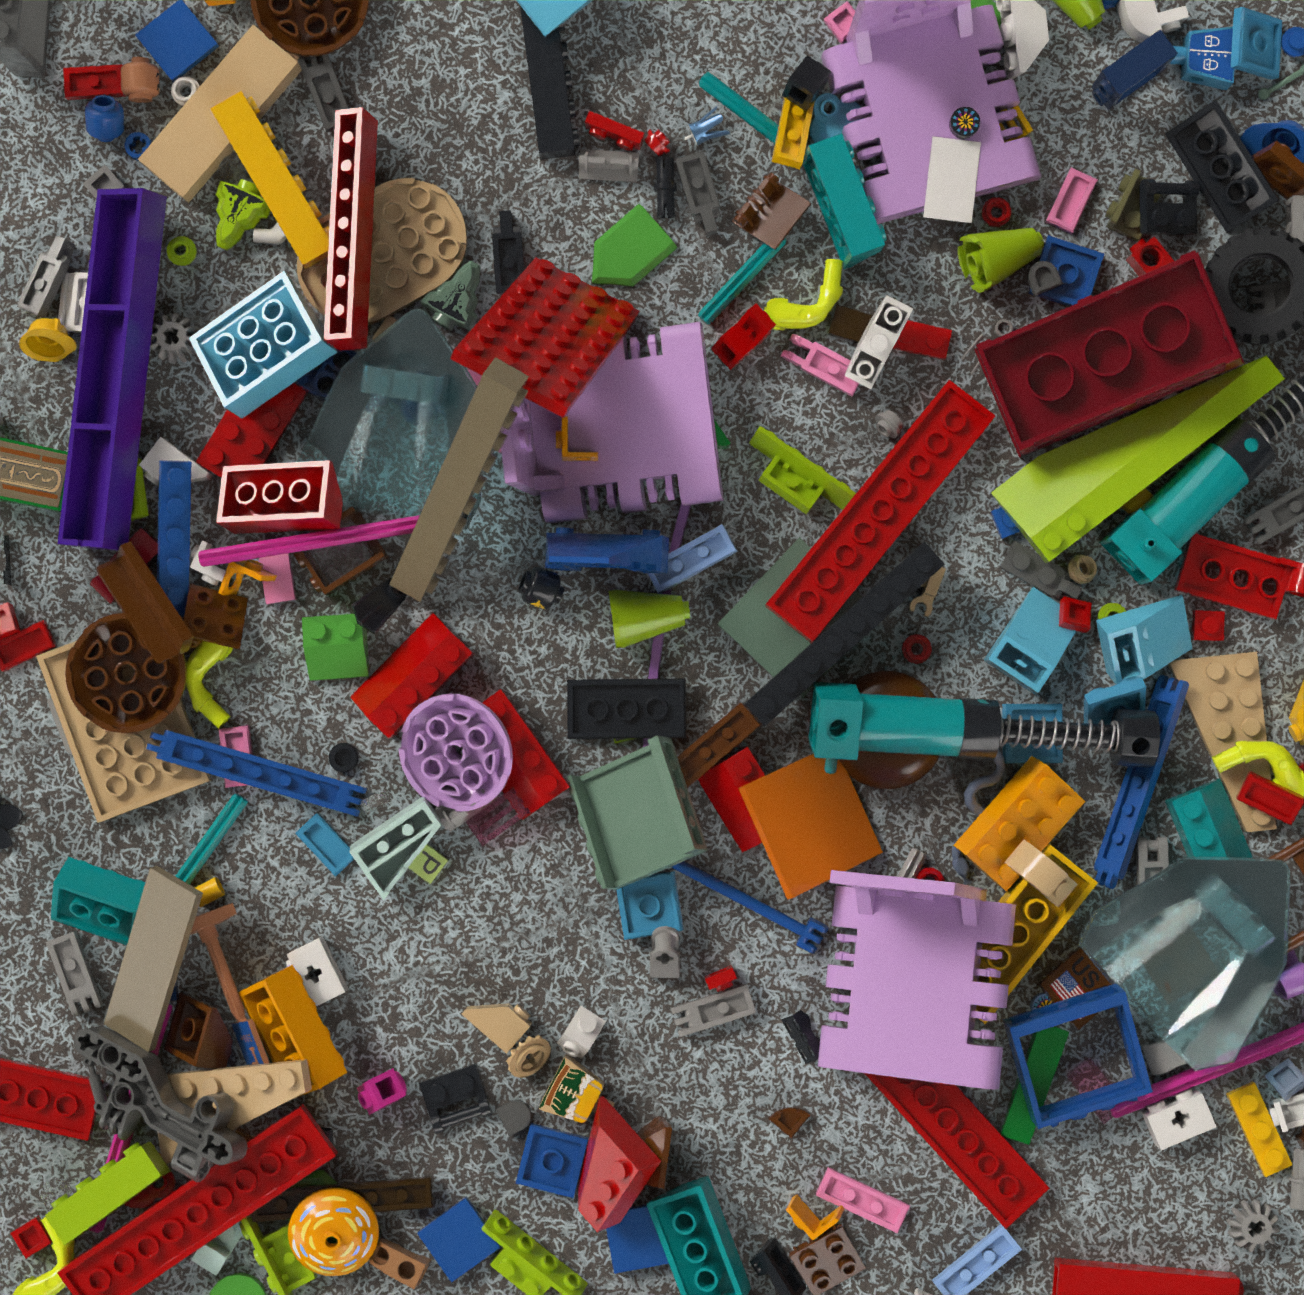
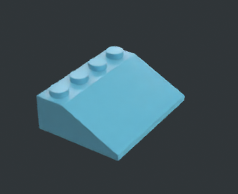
(261, 345)

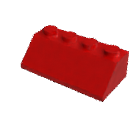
(279, 497)
(411, 675)
(533, 770)

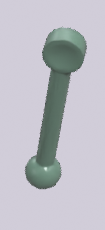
(1264, 93)

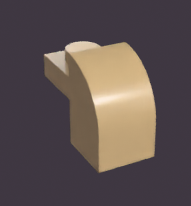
(1041, 872)

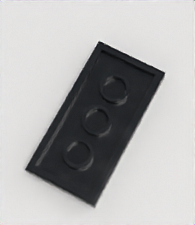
(626, 708)

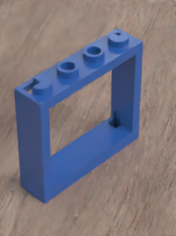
(1065, 1011)

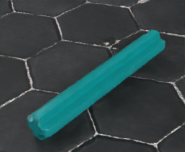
(739, 106)
(738, 282)
(212, 838)

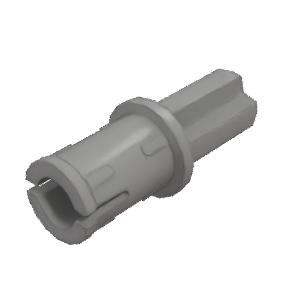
(1297, 1180)

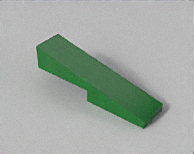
(1042, 1061)

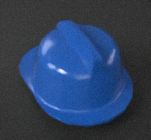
(1285, 132)

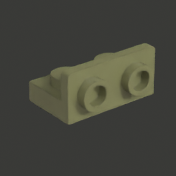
(1125, 213)

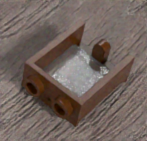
(341, 564)

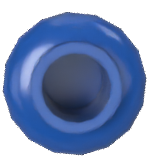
(104, 118)

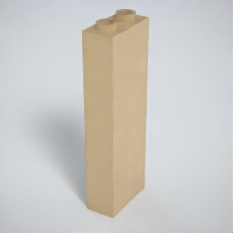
(193, 141)

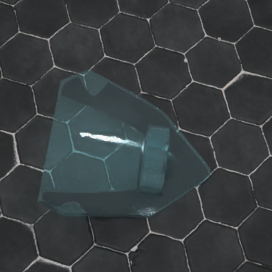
(393, 418)
(1197, 950)

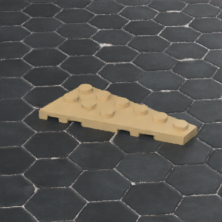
(1228, 709)
(252, 1088)

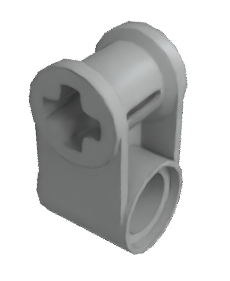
(665, 953)
(1161, 1057)

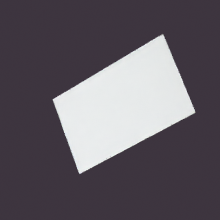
(952, 179)

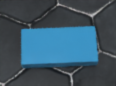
(325, 844)

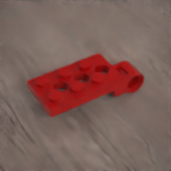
(1230, 558)

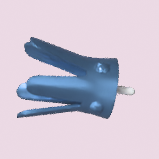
(699, 128)

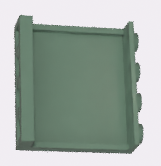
(760, 630)
(637, 815)

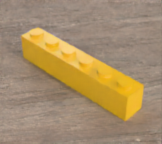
(272, 178)

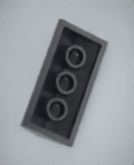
(1222, 166)

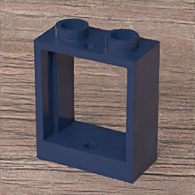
(1133, 70)

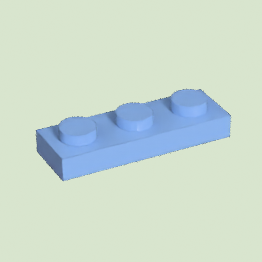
(694, 558)
(977, 1263)

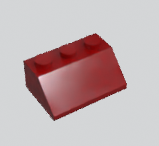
(722, 788)

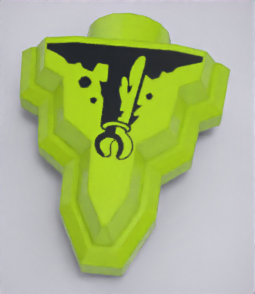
(239, 210)

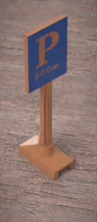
(244, 1029)

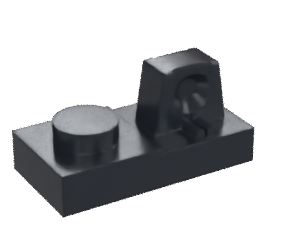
(773, 1261)

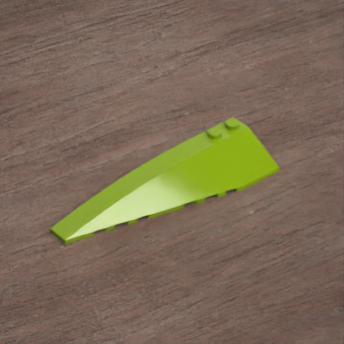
(1091, 477)

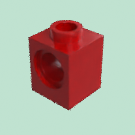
(1150, 247)

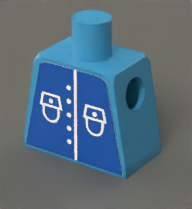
(1207, 57)

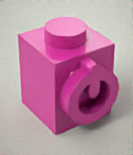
(381, 1091)

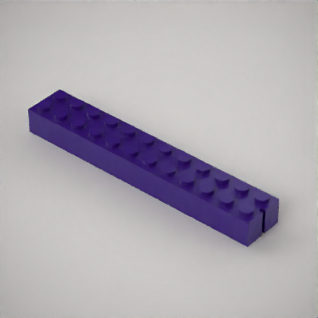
(112, 368)

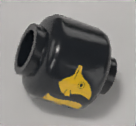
(541, 588)

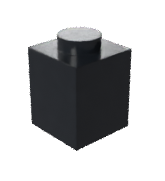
(806, 83)

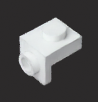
(210, 573)
(581, 1033)
(1289, 1112)

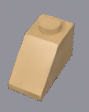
(499, 1022)

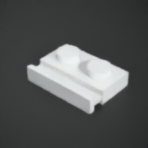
(72, 301)

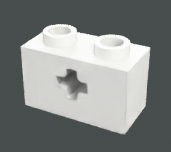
(319, 956)
(1193, 1121)

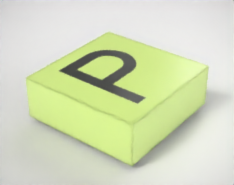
(428, 863)

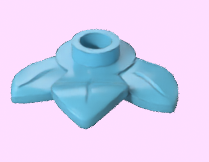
(831, 124)

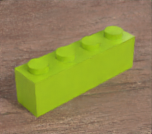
(107, 1192)

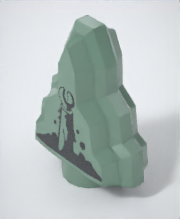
(455, 299)

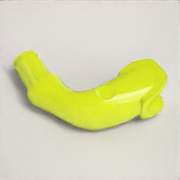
(804, 316)
(197, 666)
(1283, 765)
(49, 1282)

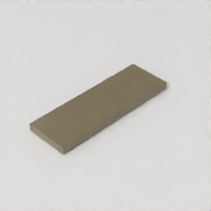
(152, 958)

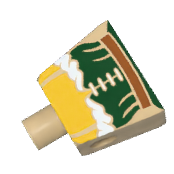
(573, 1091)

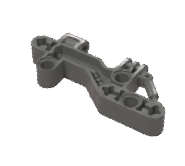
(198, 1131)

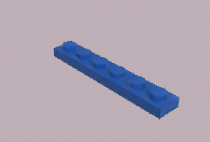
(174, 531)

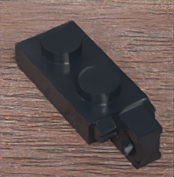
(507, 252)

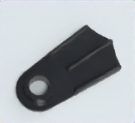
(377, 606)

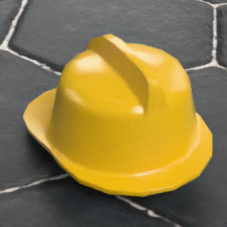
(47, 340)

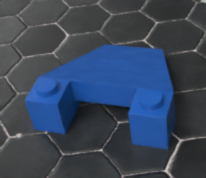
(633, 552)

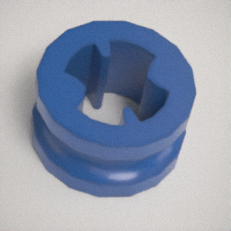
(131, 142)

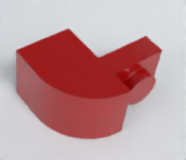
(743, 336)

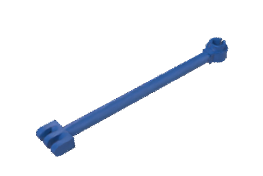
(804, 931)

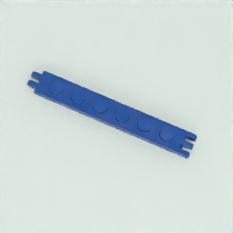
(256, 771)
(1138, 788)

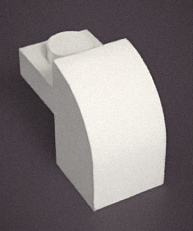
(1142, 20)

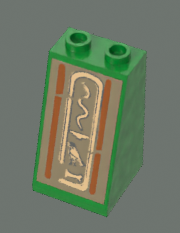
(32, 474)

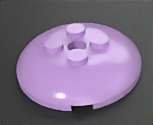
(436, 767)

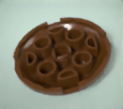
(308, 28)
(101, 691)
(888, 769)

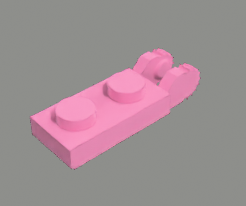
(822, 364)

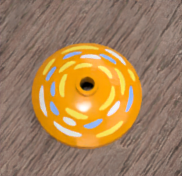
(334, 1214)

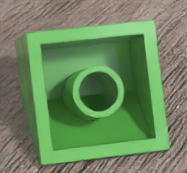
(335, 647)

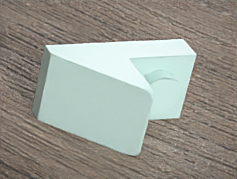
(216, 1252)

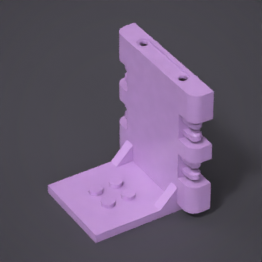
(913, 72)
(644, 421)
(916, 980)

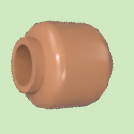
(140, 80)

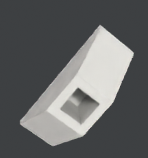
(1023, 33)
(878, 341)

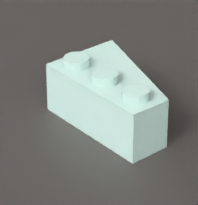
(394, 844)

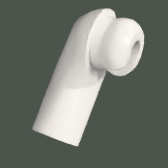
(269, 236)

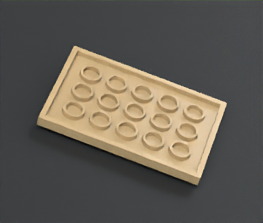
(114, 765)

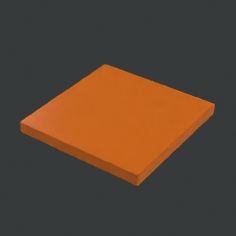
(809, 823)

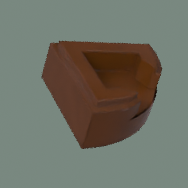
(789, 1119)

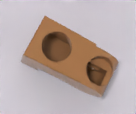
(399, 1263)

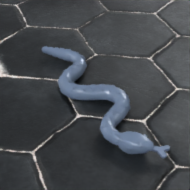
(958, 862)

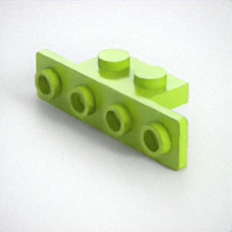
(796, 476)
(277, 1257)
(527, 1262)

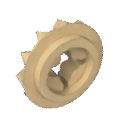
(539, 1053)

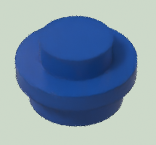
(1293, 42)

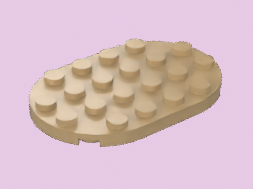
(415, 248)

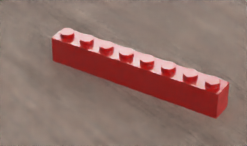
(350, 229)

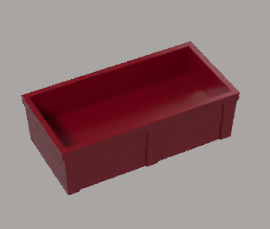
(1109, 354)

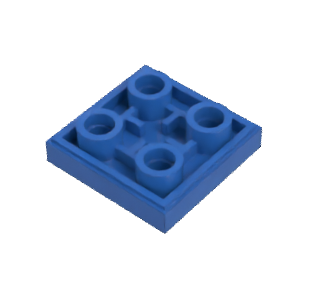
(177, 40)
(458, 1239)
(635, 1242)

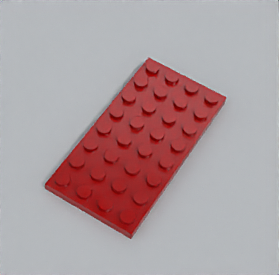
(550, 331)

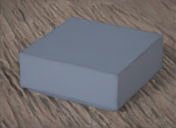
(1286, 1079)

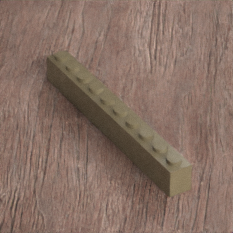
(460, 478)

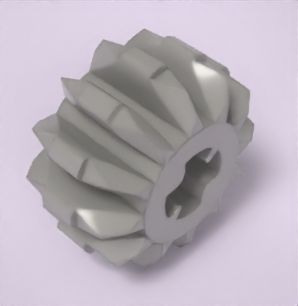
(163, 343)
(1247, 1236)

